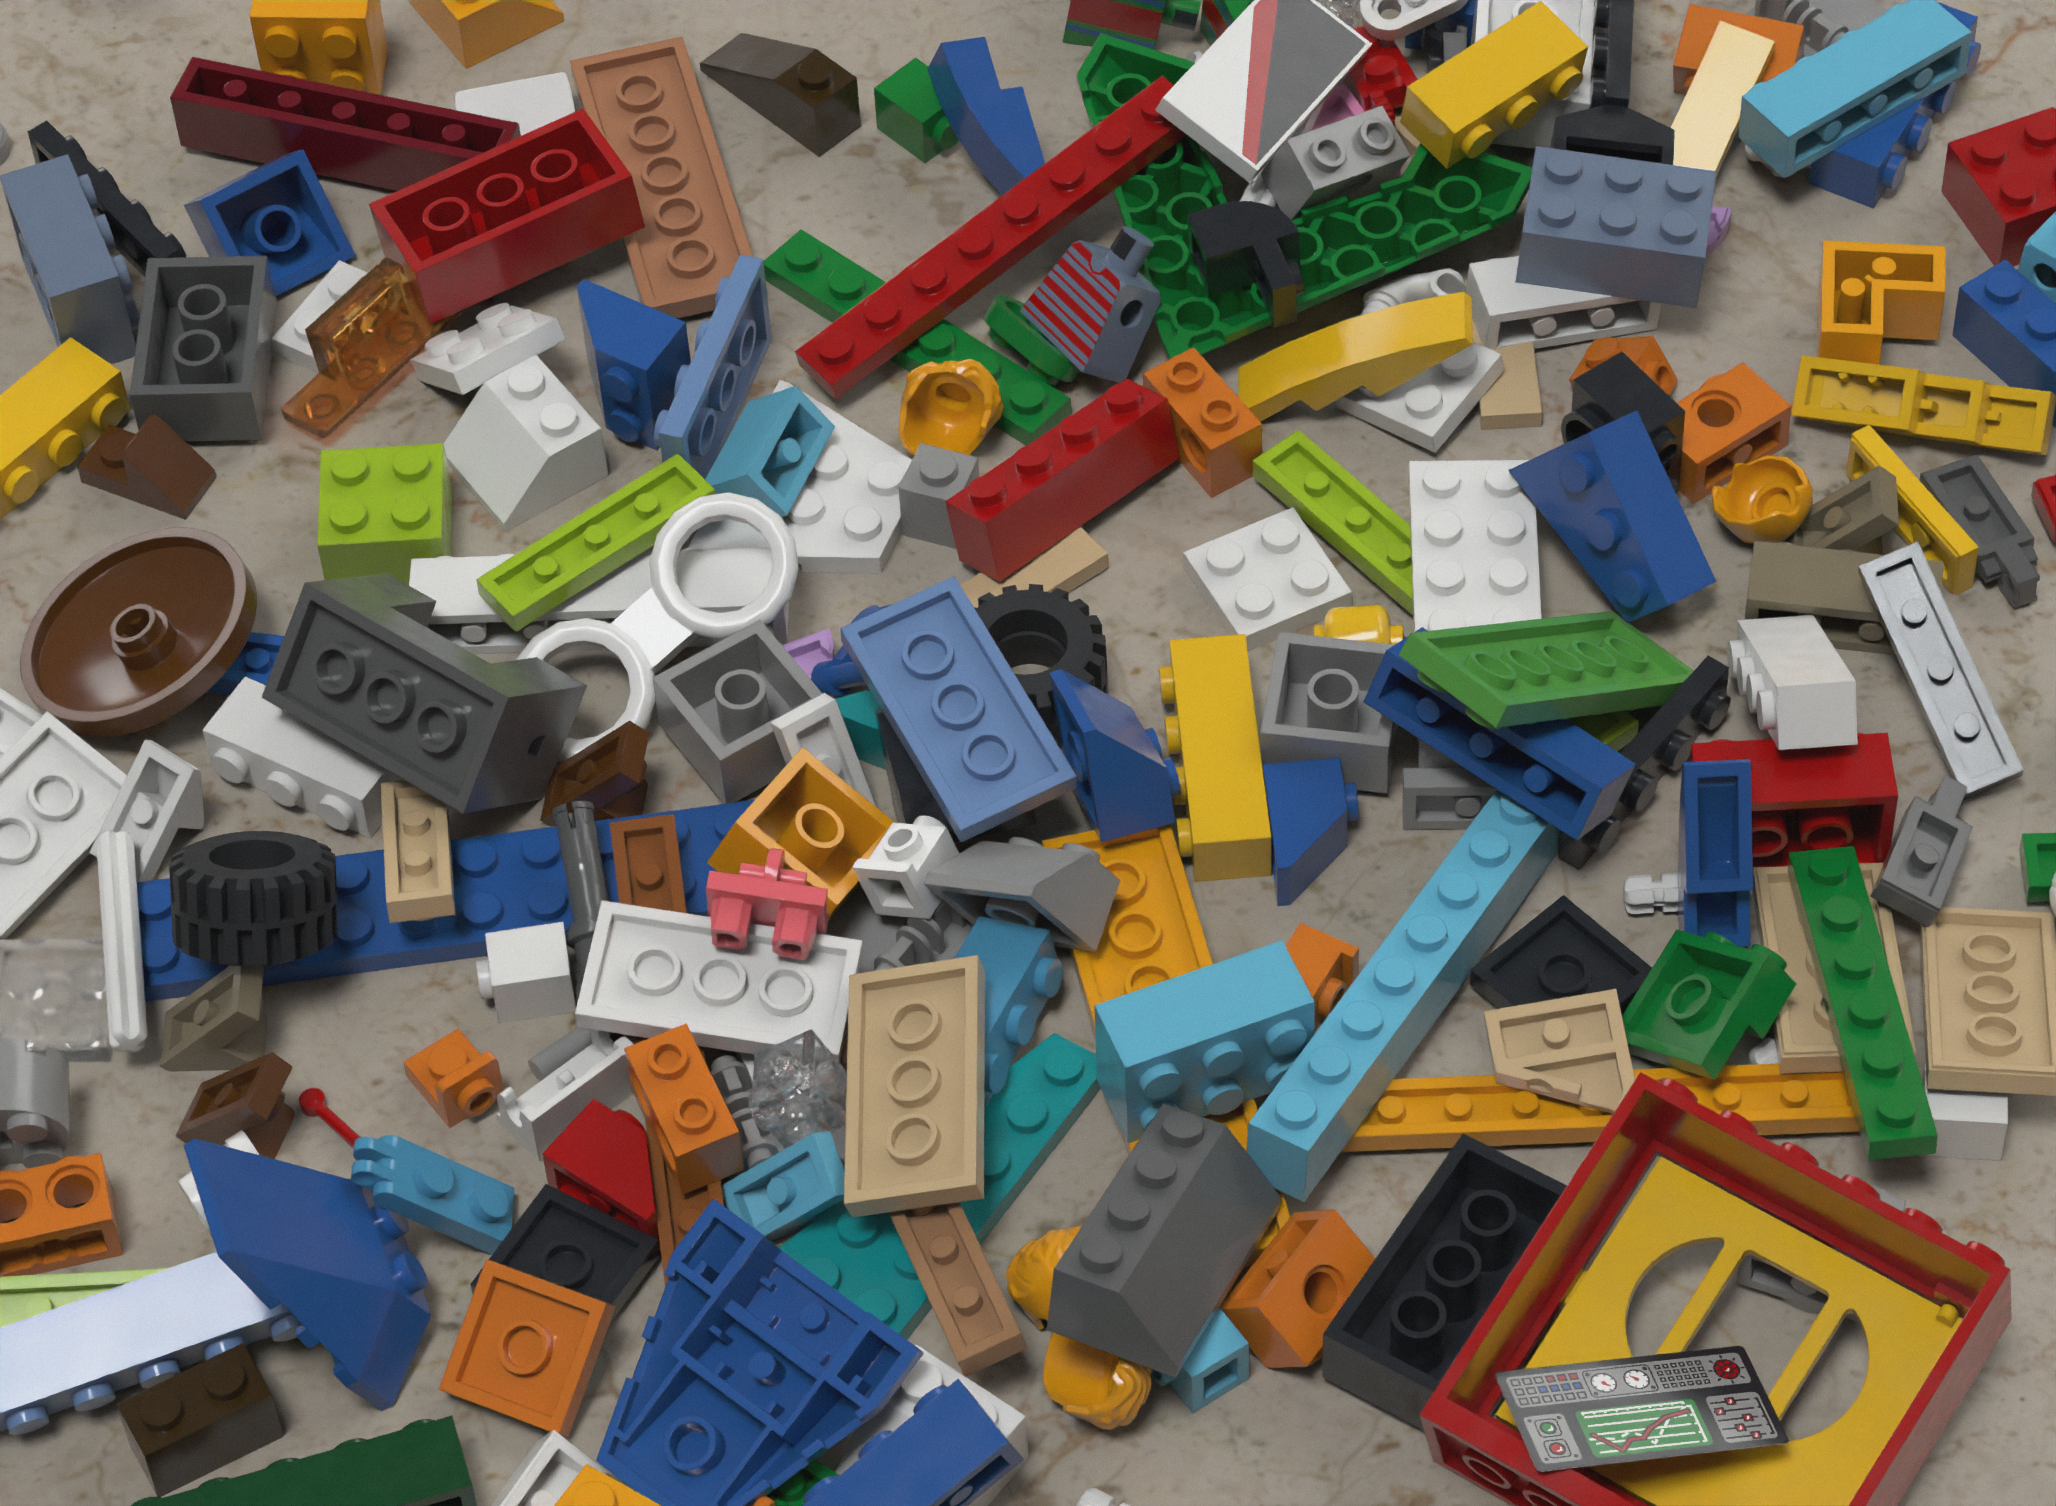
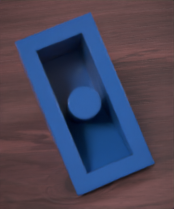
(1306, 821)

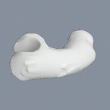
(1413, 288)

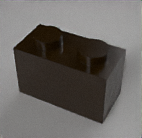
(200, 1420)

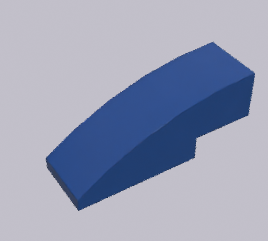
(986, 119)
(1715, 849)

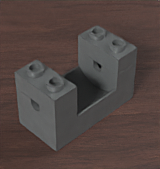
(416, 702)

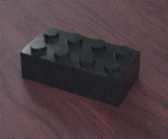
(1436, 1278)

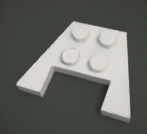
(845, 511)

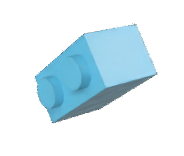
(772, 449)

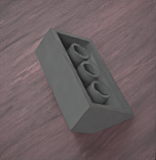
(1163, 1243)

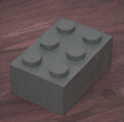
(205, 346)

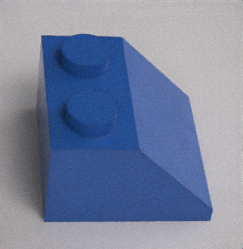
(276, 215)
(631, 359)
(1116, 761)

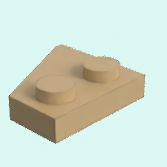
(1563, 1049)

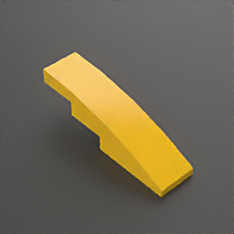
(1365, 350)
(1924, 405)

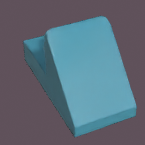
(789, 1187)

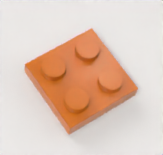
(527, 1348)

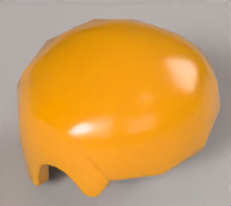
(1764, 499)

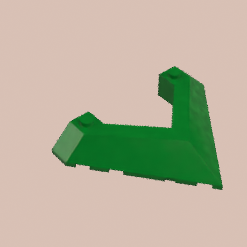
(1338, 239)

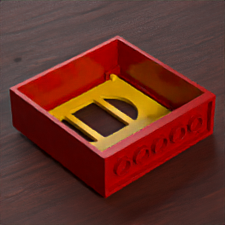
(1919, 1295)

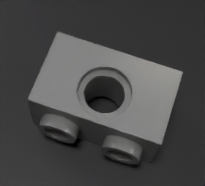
(1335, 161)

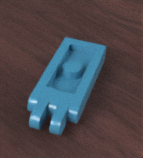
(434, 1190)

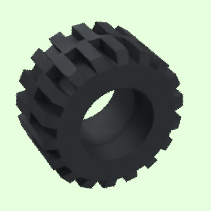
(1046, 632)
(253, 898)

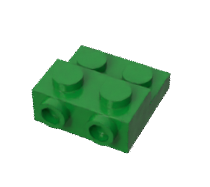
(1704, 1000)

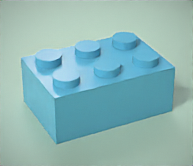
(1203, 1038)

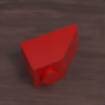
(606, 1165)

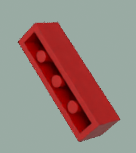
(1062, 479)

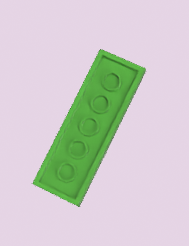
(1546, 668)

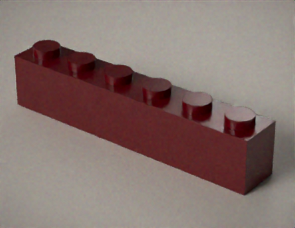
(339, 128)

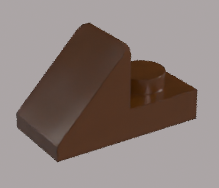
(148, 467)
(604, 774)
(243, 1100)

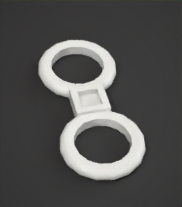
(666, 621)

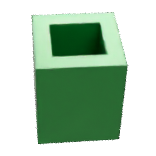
(911, 112)

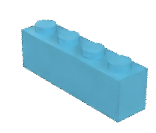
(1853, 84)

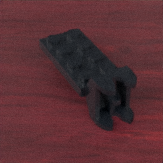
(1609, 124)

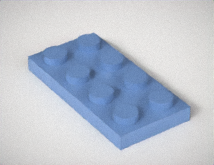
(721, 371)
(958, 709)

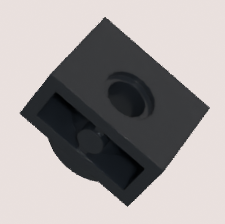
(1617, 390)

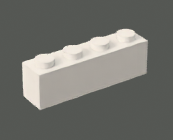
(1794, 682)

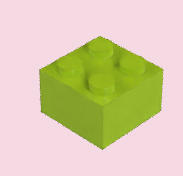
(383, 509)

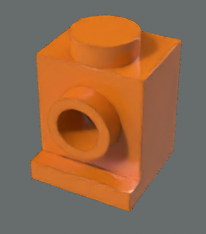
(1325, 966)

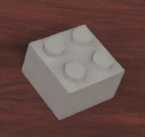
(723, 706)
(1319, 708)

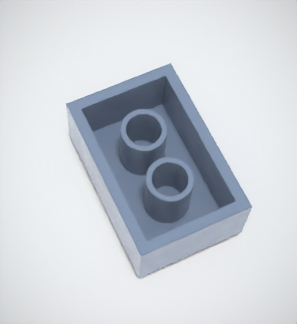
(1616, 227)
(70, 258)

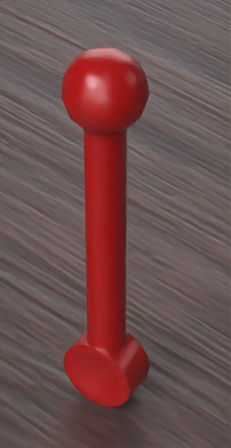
(314, 1104)

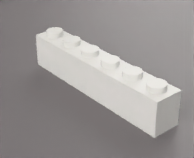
(708, 578)

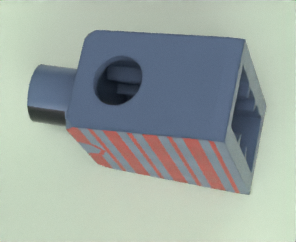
(1097, 304)

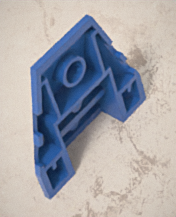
(323, 1256)
(745, 1372)

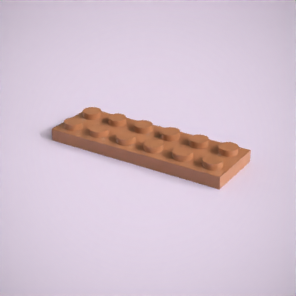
(660, 130)

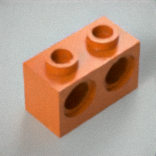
(1210, 422)
(684, 1109)
(47, 1229)

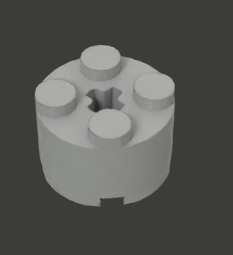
(33, 1104)

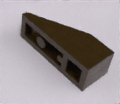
(789, 87)

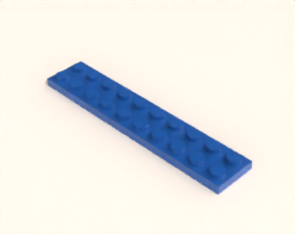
(497, 887)

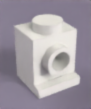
(899, 865)

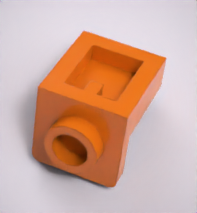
(455, 1078)

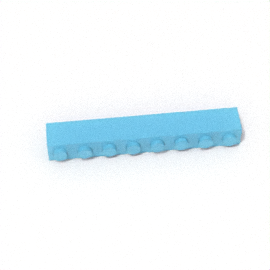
(1399, 995)

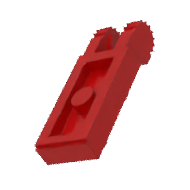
(1380, 76)

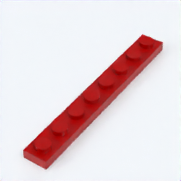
(990, 243)

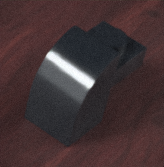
(1249, 245)

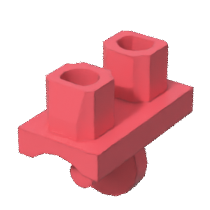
(768, 898)

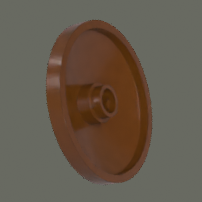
(139, 631)

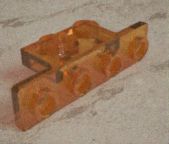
(361, 347)

